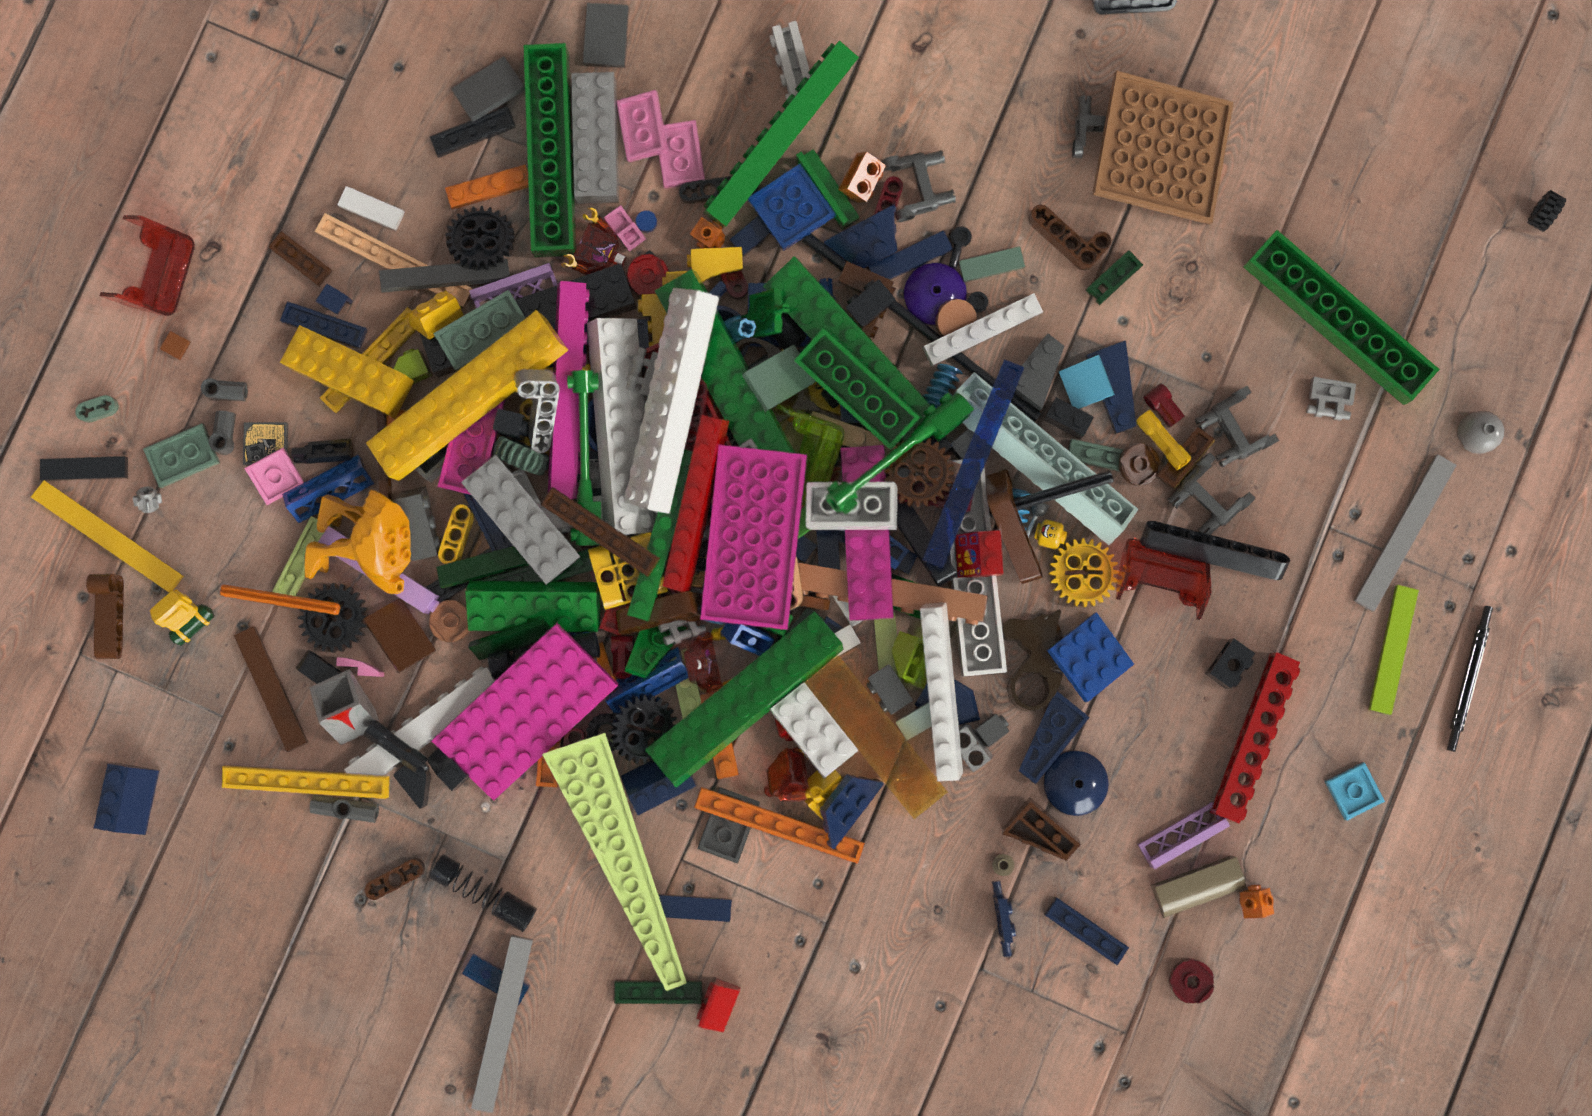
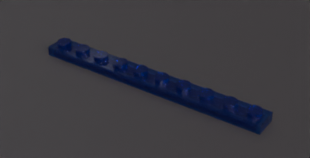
(973, 464)

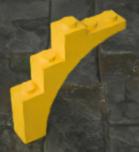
(707, 264)

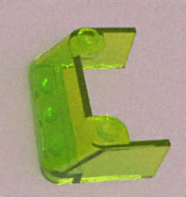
(820, 444)

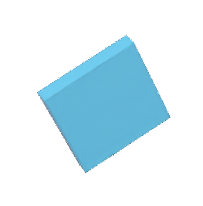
(1086, 382)
(1354, 791)

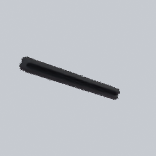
(1062, 490)

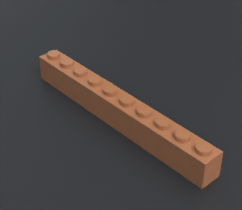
(906, 594)

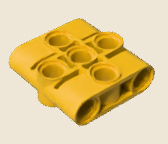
(611, 591)

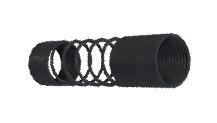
(793, 335)
(502, 660)
(509, 909)

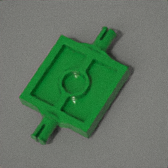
(766, 312)

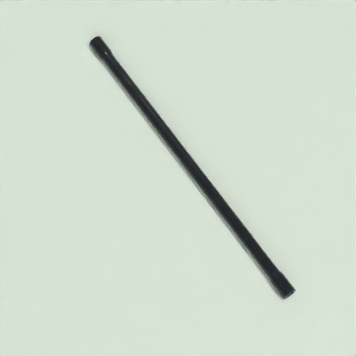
(820, 248)

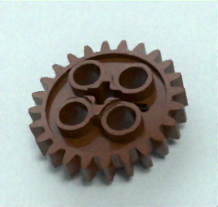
(934, 459)

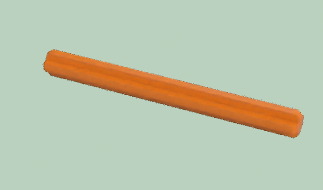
(280, 599)

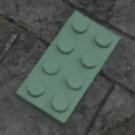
(479, 329)

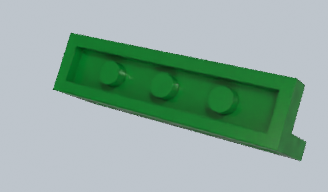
(823, 180)

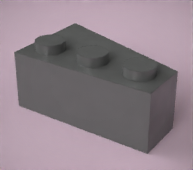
(421, 521)

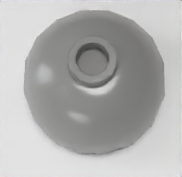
(1481, 432)

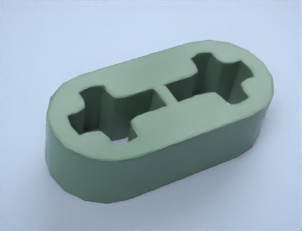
(95, 404)

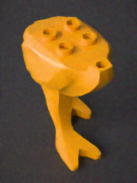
(377, 542)

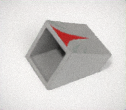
(343, 707)

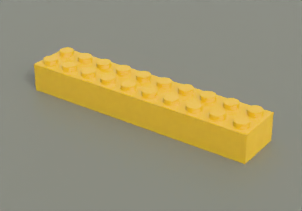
(465, 396)

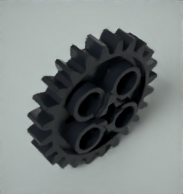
(480, 238)
(350, 628)
(649, 708)

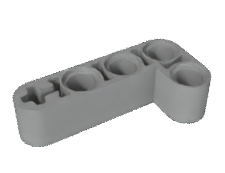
(539, 432)

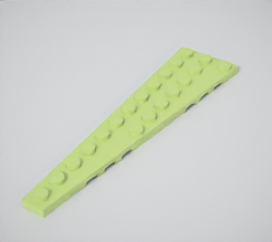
(599, 803)

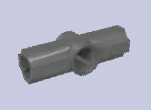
(331, 807)

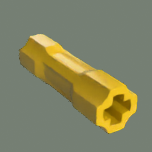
(1153, 428)

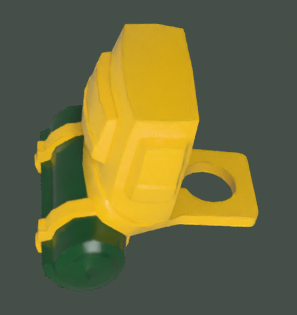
(181, 616)

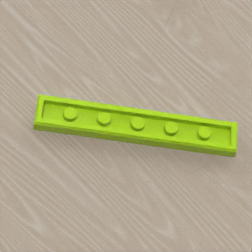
(1393, 649)

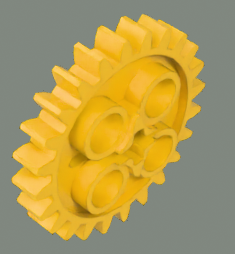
(1082, 553)

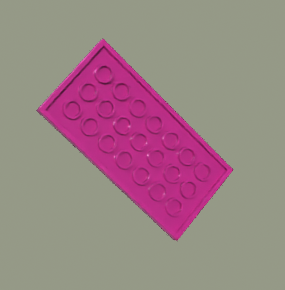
(753, 536)
(525, 711)

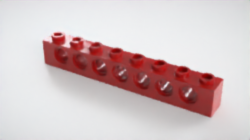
(1237, 764)

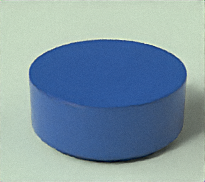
(646, 221)

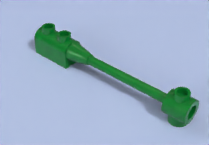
(584, 382)
(937, 423)

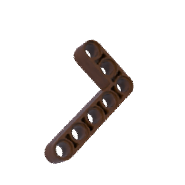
(1000, 500)

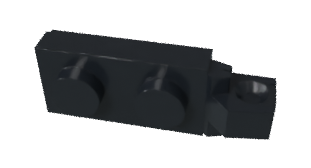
(323, 451)

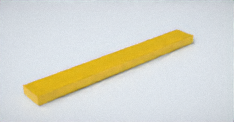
(107, 536)
(305, 781)

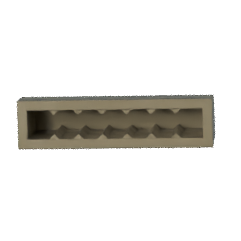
(1199, 886)

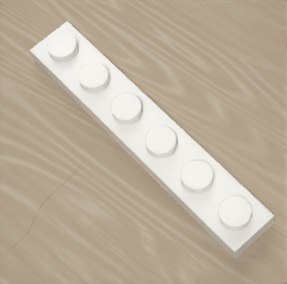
(982, 329)

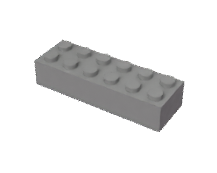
(595, 138)
(521, 519)

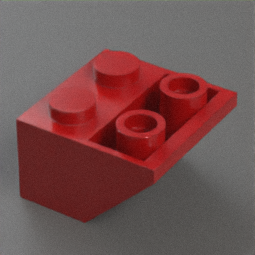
(719, 1005)

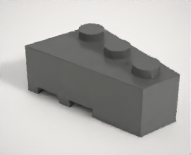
(1039, 372)

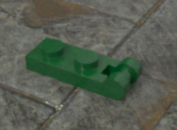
(1114, 277)

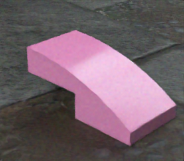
(625, 228)
(364, 668)

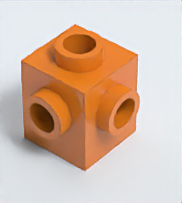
(708, 234)
(1256, 902)

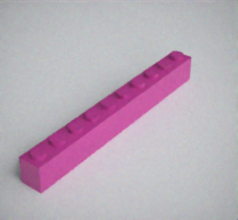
(565, 438)

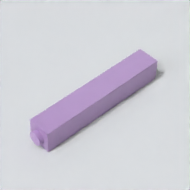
(413, 593)

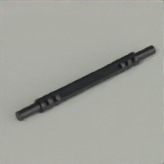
(1469, 678)

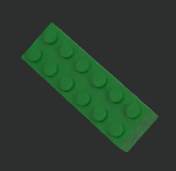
(857, 388)
(516, 603)

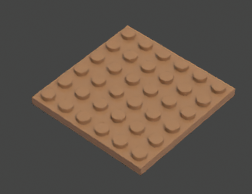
(1163, 148)

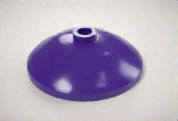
(919, 290)

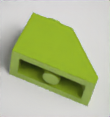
(413, 365)
(908, 655)

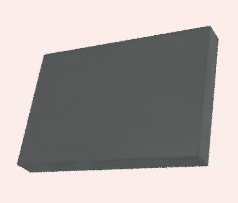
(606, 35)
(488, 89)
(723, 836)

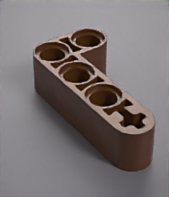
(1067, 234)
(667, 609)
(107, 614)

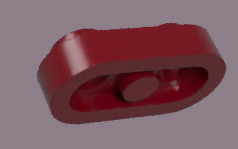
(735, 279)

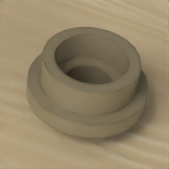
(996, 864)

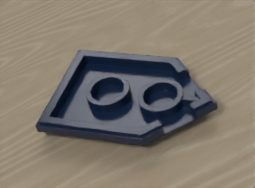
(965, 702)

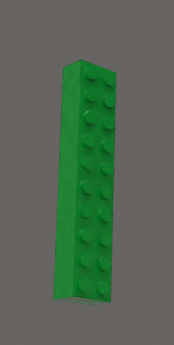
(783, 131)
(549, 150)
(817, 309)
(1341, 318)
(724, 379)
(745, 699)

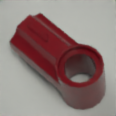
(1160, 400)
(621, 650)

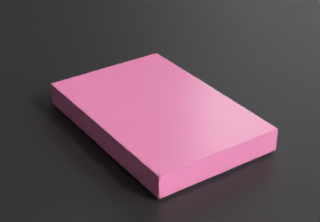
(642, 126)
(683, 158)

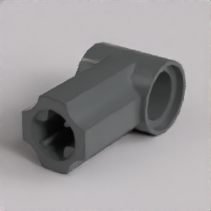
(225, 390)
(223, 429)

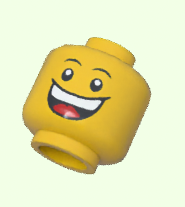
(1050, 534)

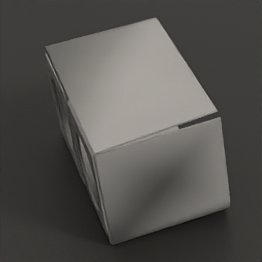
(974, 746)

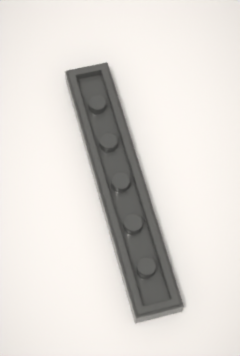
(440, 276)

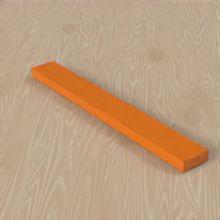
(776, 824)

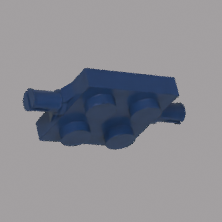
(1005, 927)

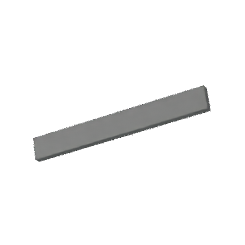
(1405, 533)
(502, 1023)

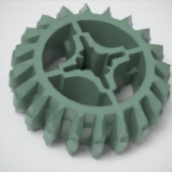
(520, 455)

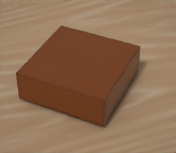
(175, 345)

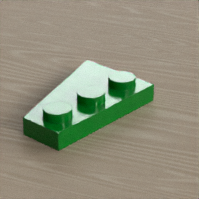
(648, 651)

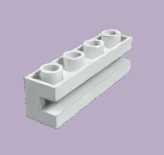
(790, 56)

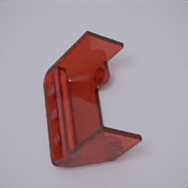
(164, 271)
(1164, 571)

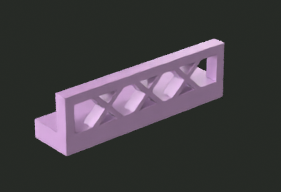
(514, 282)
(1186, 843)

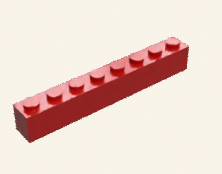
(695, 504)

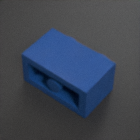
(748, 637)

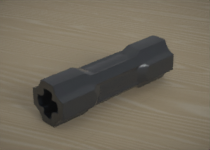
(406, 754)

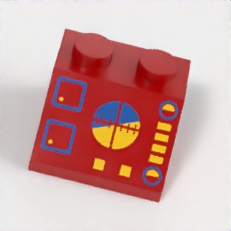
(979, 554)

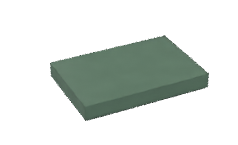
(777, 378)
(181, 455)

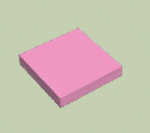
(274, 475)

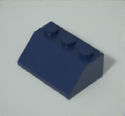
(650, 787)
(126, 799)

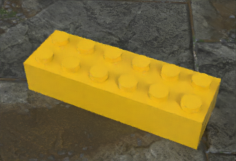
(347, 371)

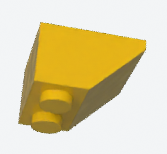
(435, 314)

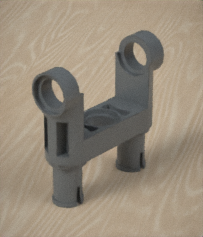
(1085, 123)
(930, 200)
(1240, 446)
(1218, 514)

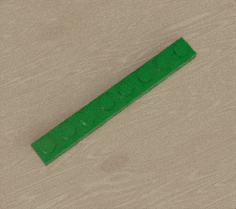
(660, 545)

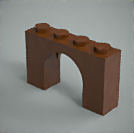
(856, 278)

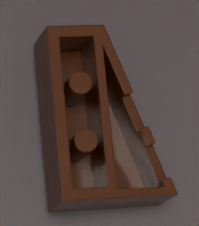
(1041, 830)

